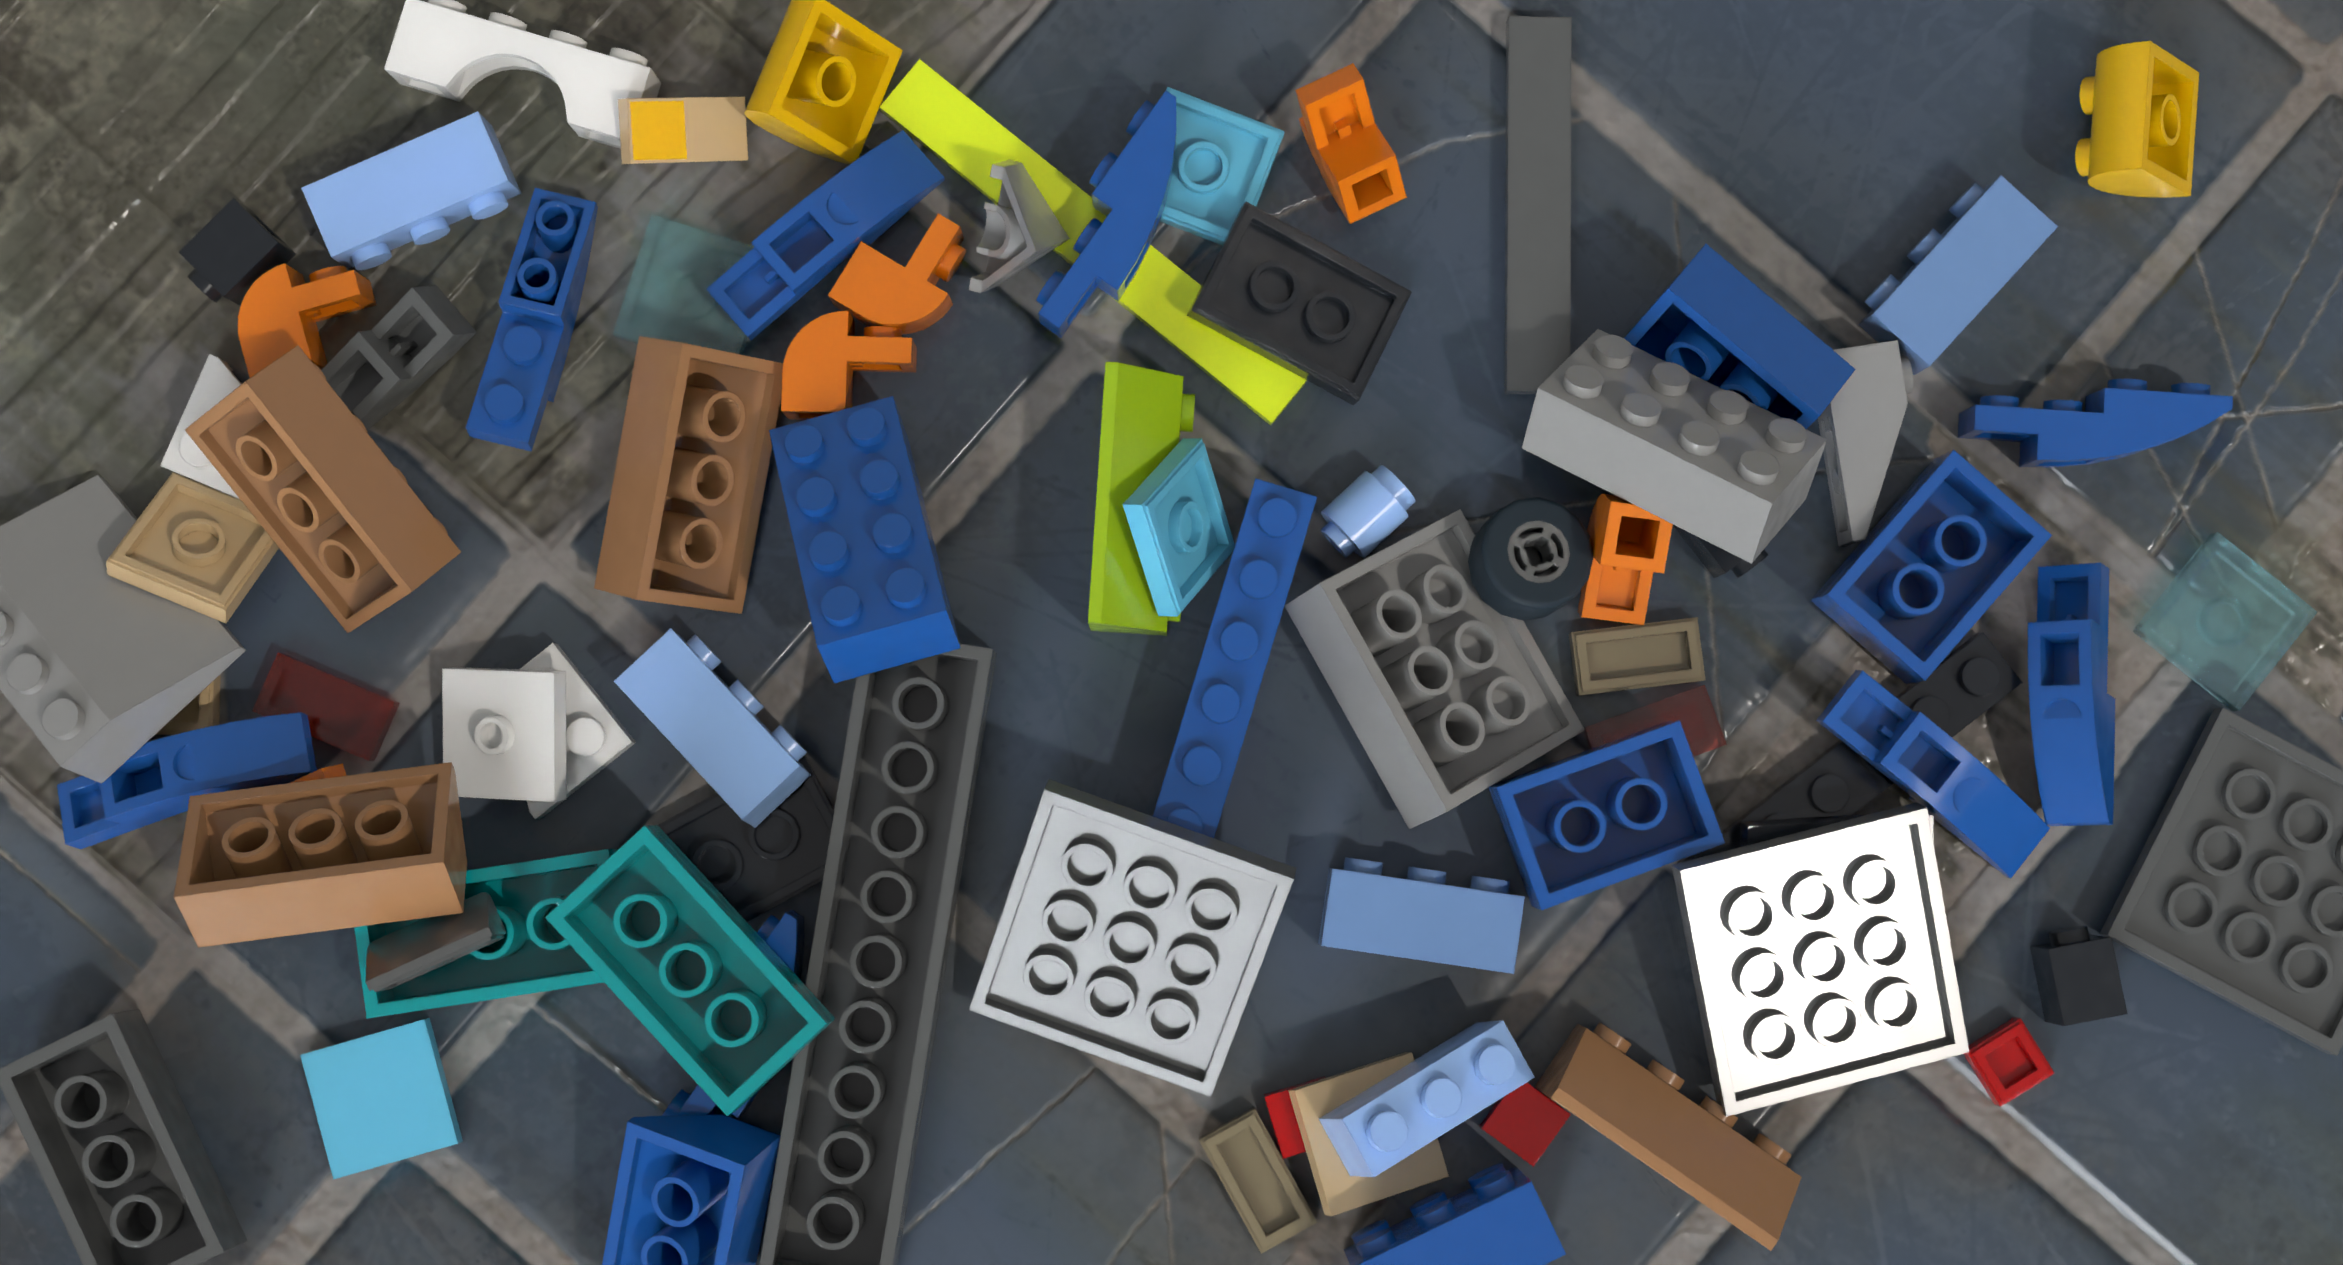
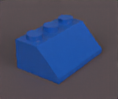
(690, 1191)

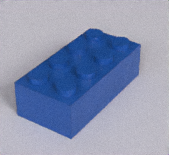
(863, 540)

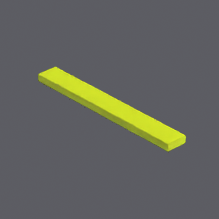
(1158, 293)

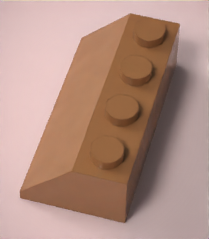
(689, 476)
(323, 489)
(322, 855)
(1671, 1133)

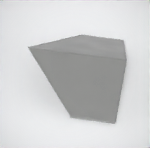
(1016, 229)

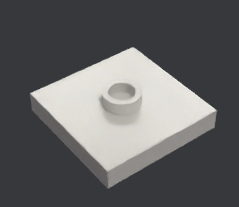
(506, 732)

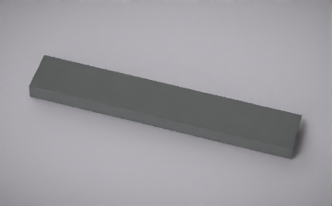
(1537, 200)

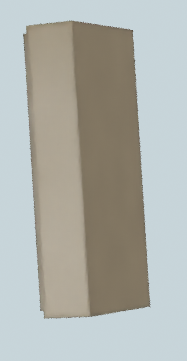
(1636, 656)
(1257, 1180)

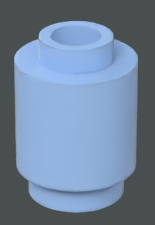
(1366, 512)

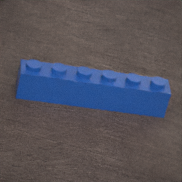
(1234, 657)

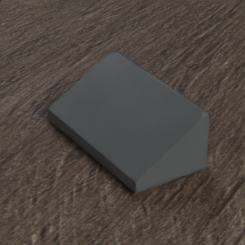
(432, 943)

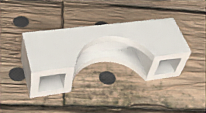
(450, 52)

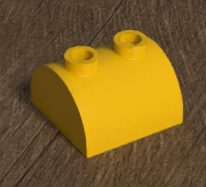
(823, 81)
(2140, 122)

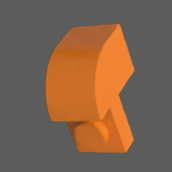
(1348, 144)
(898, 296)
(284, 311)
(823, 358)
(1626, 551)

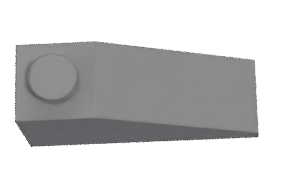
(1862, 433)

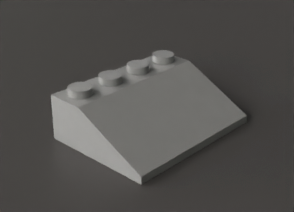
(88, 654)
(1432, 672)

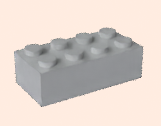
(1673, 444)

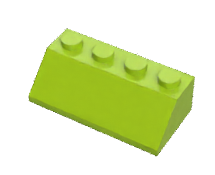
(1138, 430)

